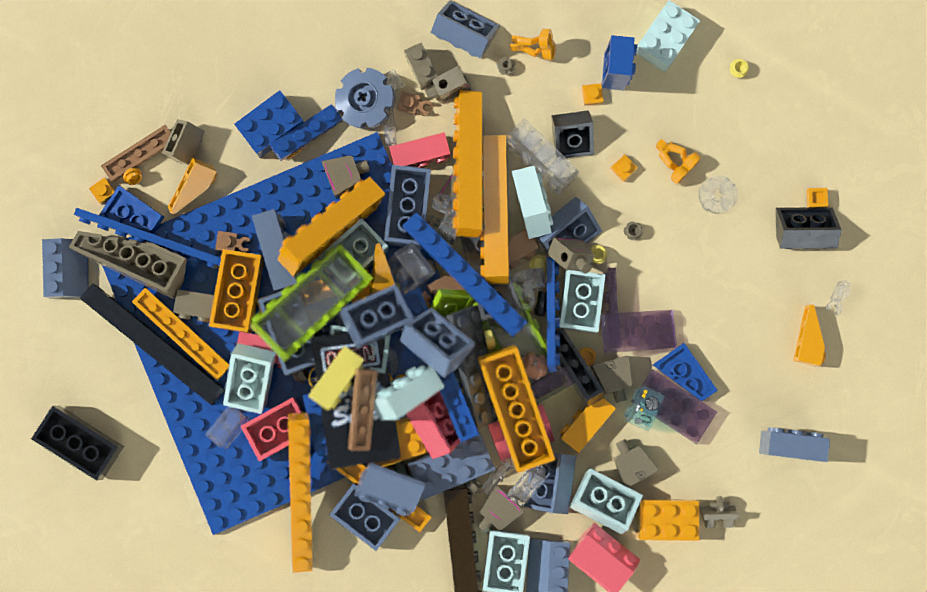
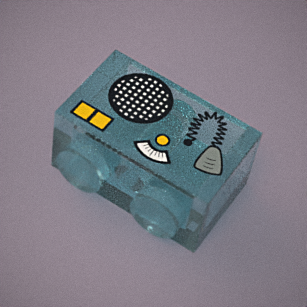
(644, 408)

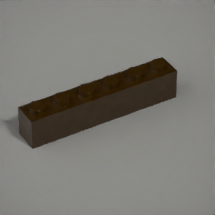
(461, 540)

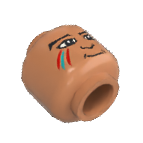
(534, 365)

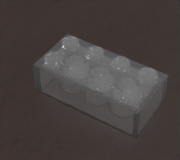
(540, 153)

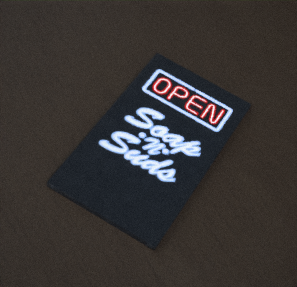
(337, 421)

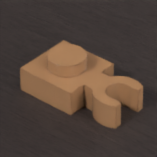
(411, 104)
(230, 241)

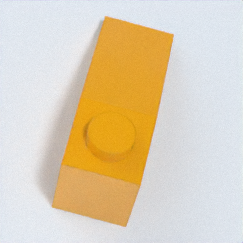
(193, 183)
(380, 272)
(810, 341)

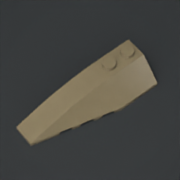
(135, 260)

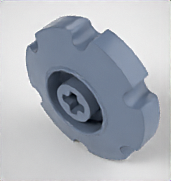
(378, 98)

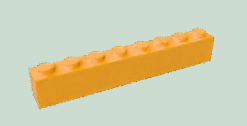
(468, 164)
(495, 211)
(300, 492)

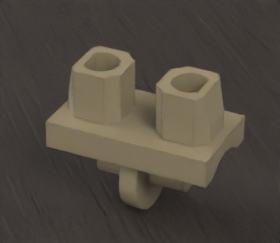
(719, 511)

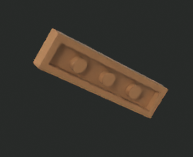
(137, 154)
(362, 409)

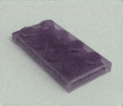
(638, 331)
(679, 408)

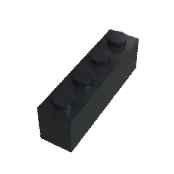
(579, 372)

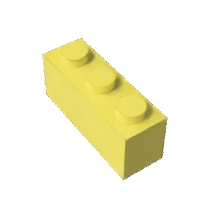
(336, 379)

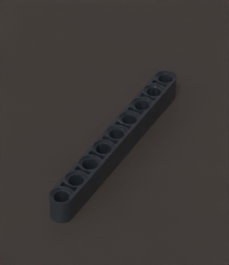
(152, 344)

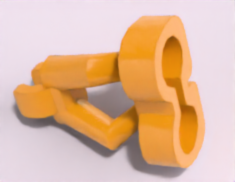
(545, 41)
(688, 162)

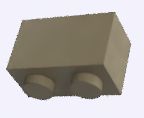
(420, 65)
(183, 142)
(193, 304)

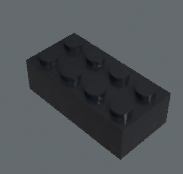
(77, 442)

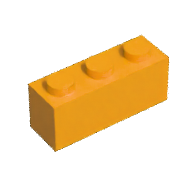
(586, 424)

